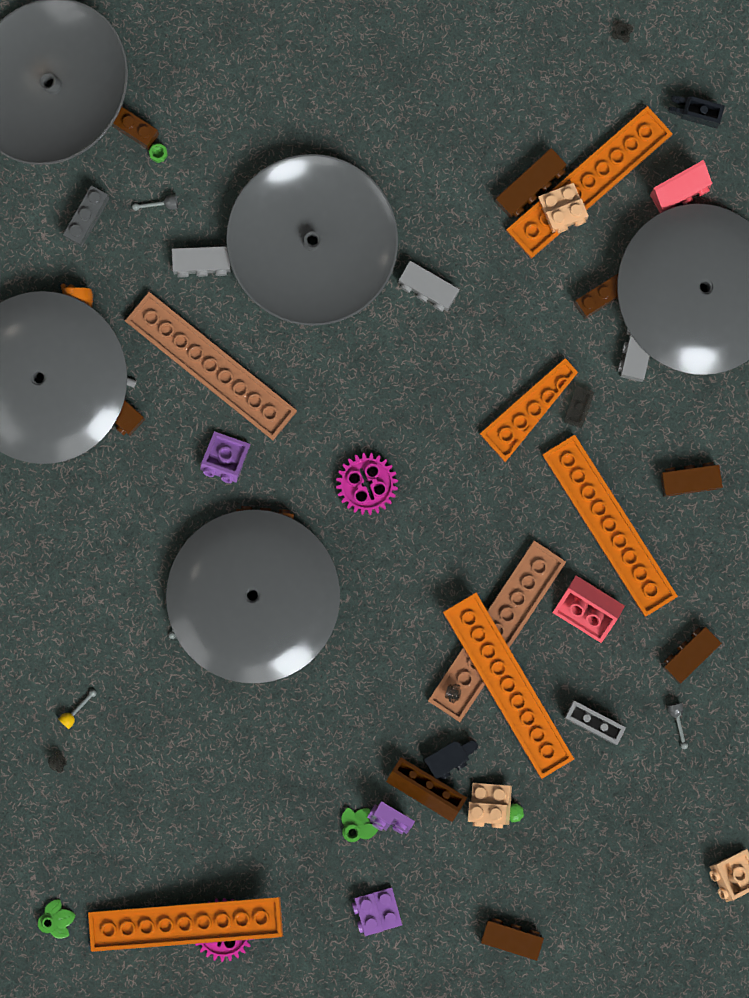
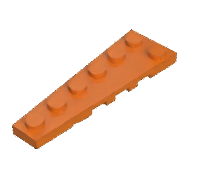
(517, 421)

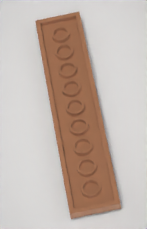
(211, 366)
(510, 614)

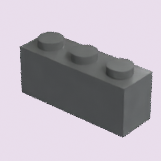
(86, 216)

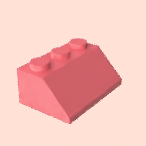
(682, 187)
(588, 609)

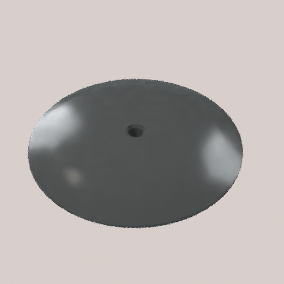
(89, 76)
(320, 200)
(663, 294)
(81, 380)
(263, 636)

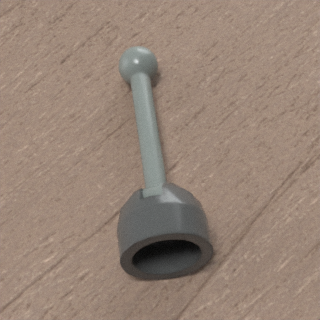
(170, 202)
(676, 711)

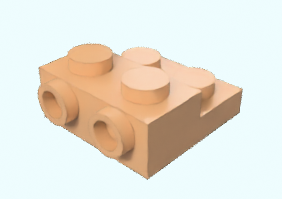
(563, 208)
(490, 805)
(732, 876)

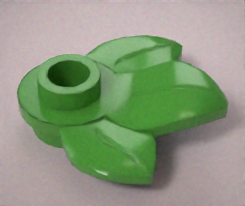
(358, 822)
(59, 919)

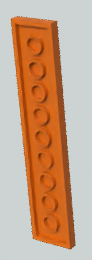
(596, 176)
(609, 525)
(508, 685)
(185, 924)

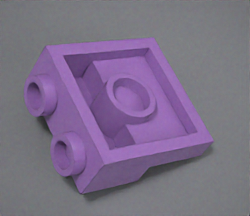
(224, 457)
(384, 816)
(377, 912)

